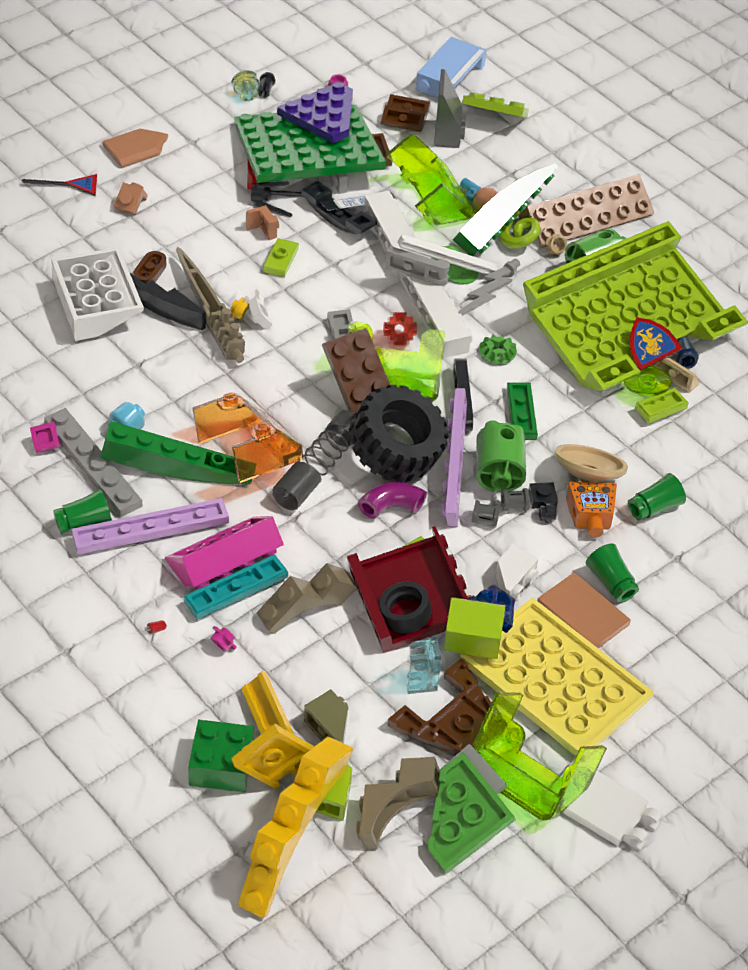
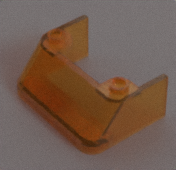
(270, 443)

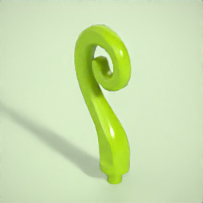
(520, 241)

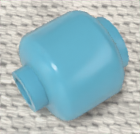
(129, 415)

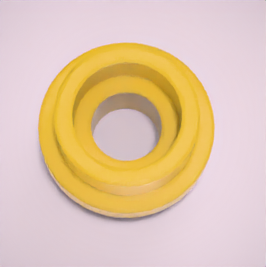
(239, 308)

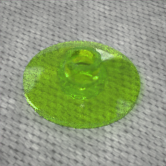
(649, 382)

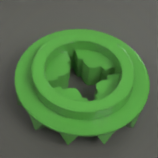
(498, 355)

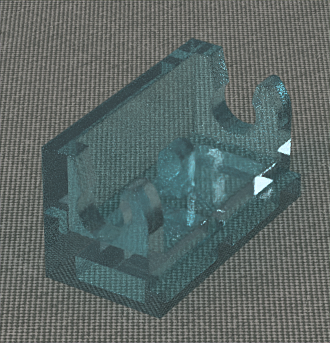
(424, 667)

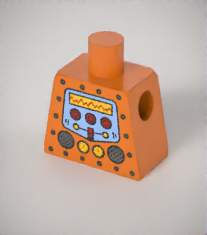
(591, 505)

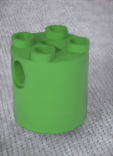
(591, 244)
(500, 456)

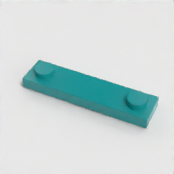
(235, 587)

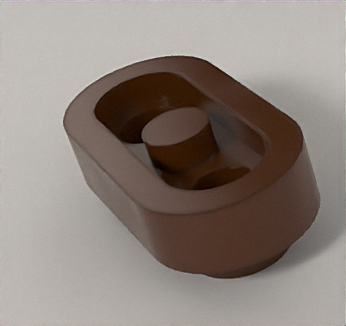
(151, 266)

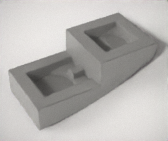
(339, 322)

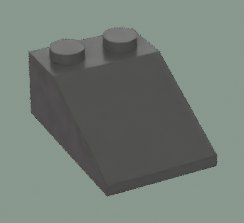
(449, 117)

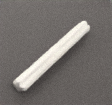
(452, 256)

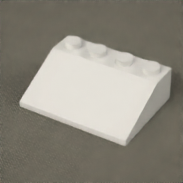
(95, 291)

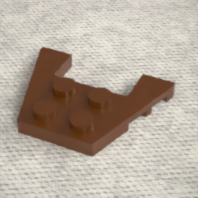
(455, 723)

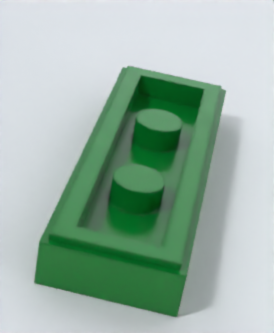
(522, 408)

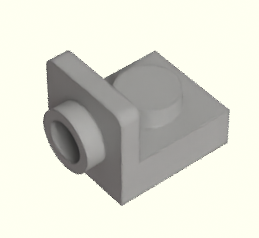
(338, 181)

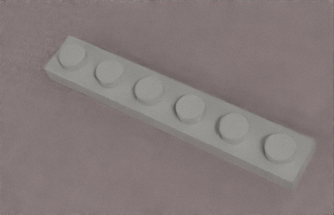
(98, 470)

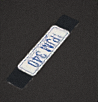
(345, 202)

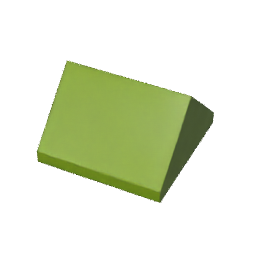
(474, 628)

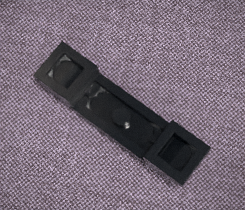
(340, 218)

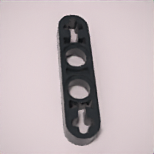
(461, 380)

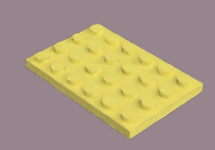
(564, 679)

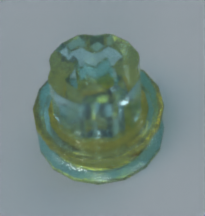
(246, 83)

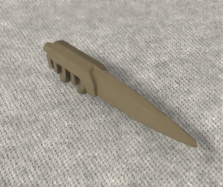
(217, 315)

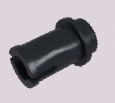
(267, 80)

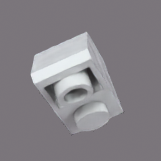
(515, 571)

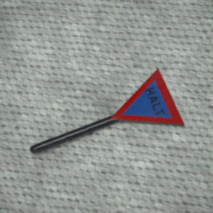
(85, 184)

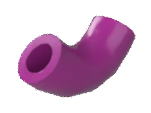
(391, 495)

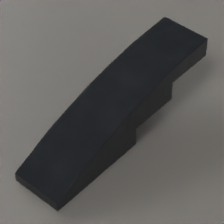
(170, 304)

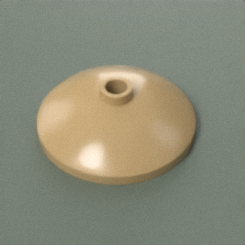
(590, 463)

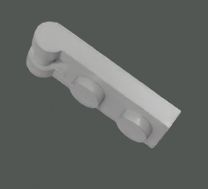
(417, 266)

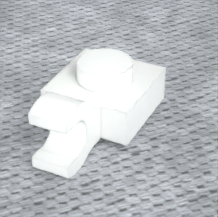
(259, 312)

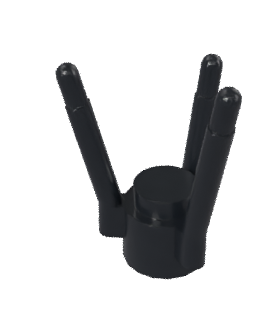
(261, 193)

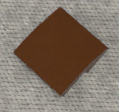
(405, 113)

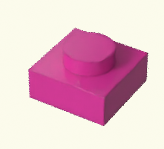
(45, 437)

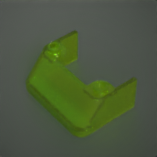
(440, 192)
(528, 781)

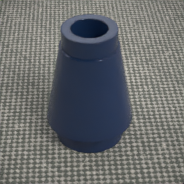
(688, 355)

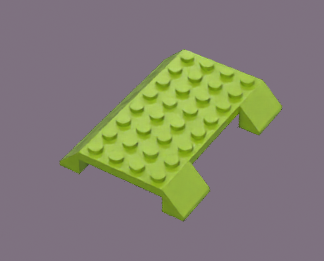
(594, 301)

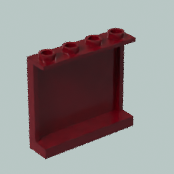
(420, 562)

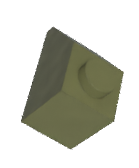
(327, 716)

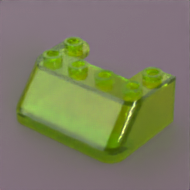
(412, 368)

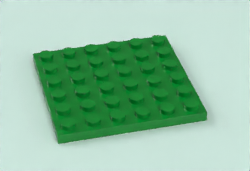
(287, 151)

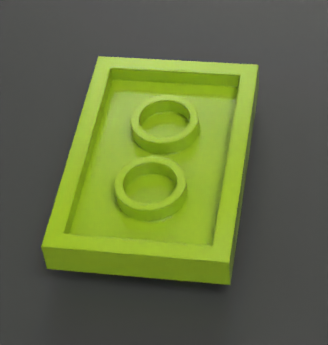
(495, 104)

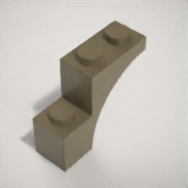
(328, 587)
(381, 802)

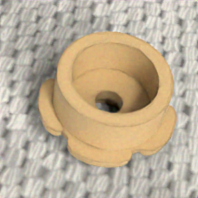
(561, 244)

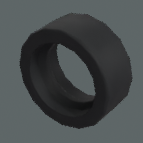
(409, 622)

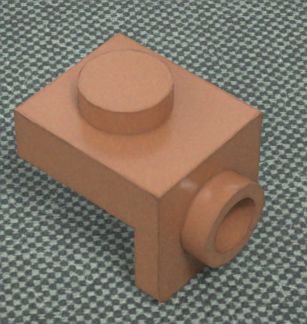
(130, 197)
(264, 219)

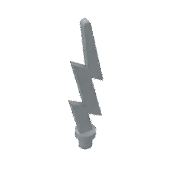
(498, 280)

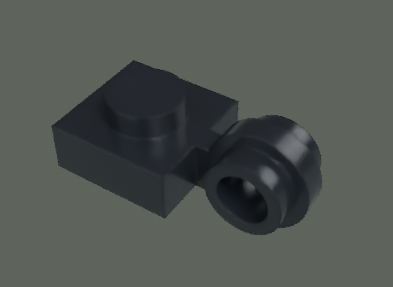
(545, 498)

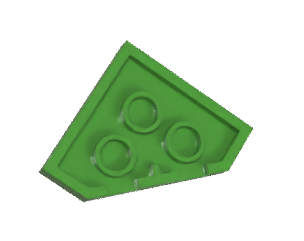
(464, 814)

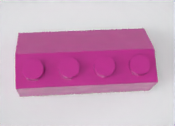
(225, 551)

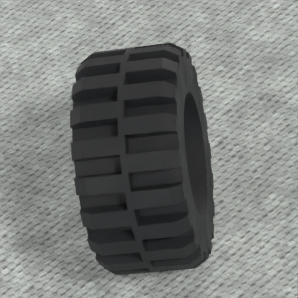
(382, 451)

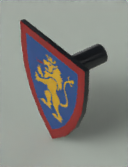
(651, 343)

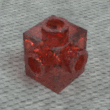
(408, 325)

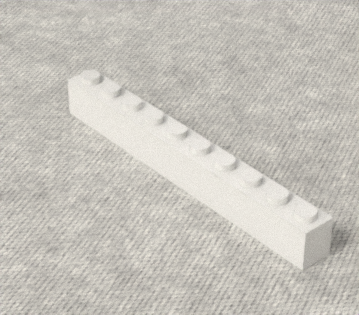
(429, 299)

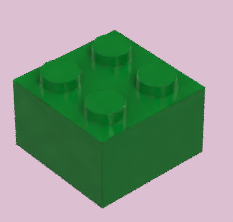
(212, 753)

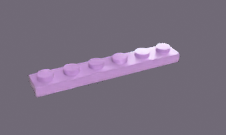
(453, 466)
(150, 526)

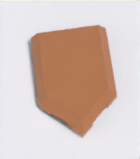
(135, 146)

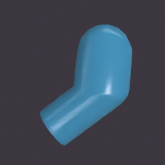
(469, 186)

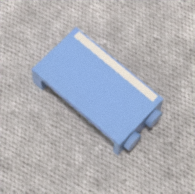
(456, 58)

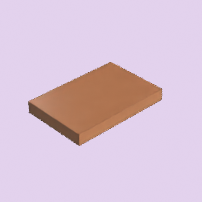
(585, 610)

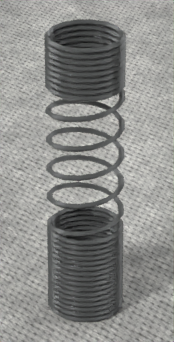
(302, 477)

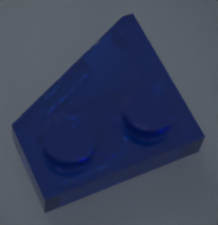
(497, 596)

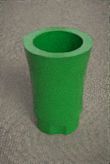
(657, 498)
(82, 512)
(612, 572)

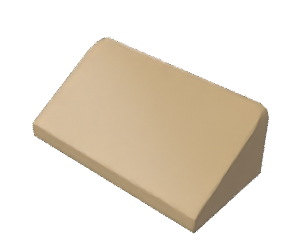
(680, 375)

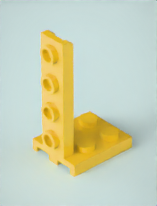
(277, 748)

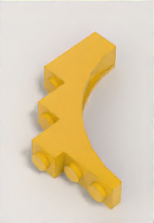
(295, 808)

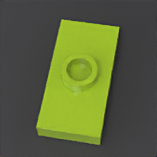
(281, 257)
(661, 405)

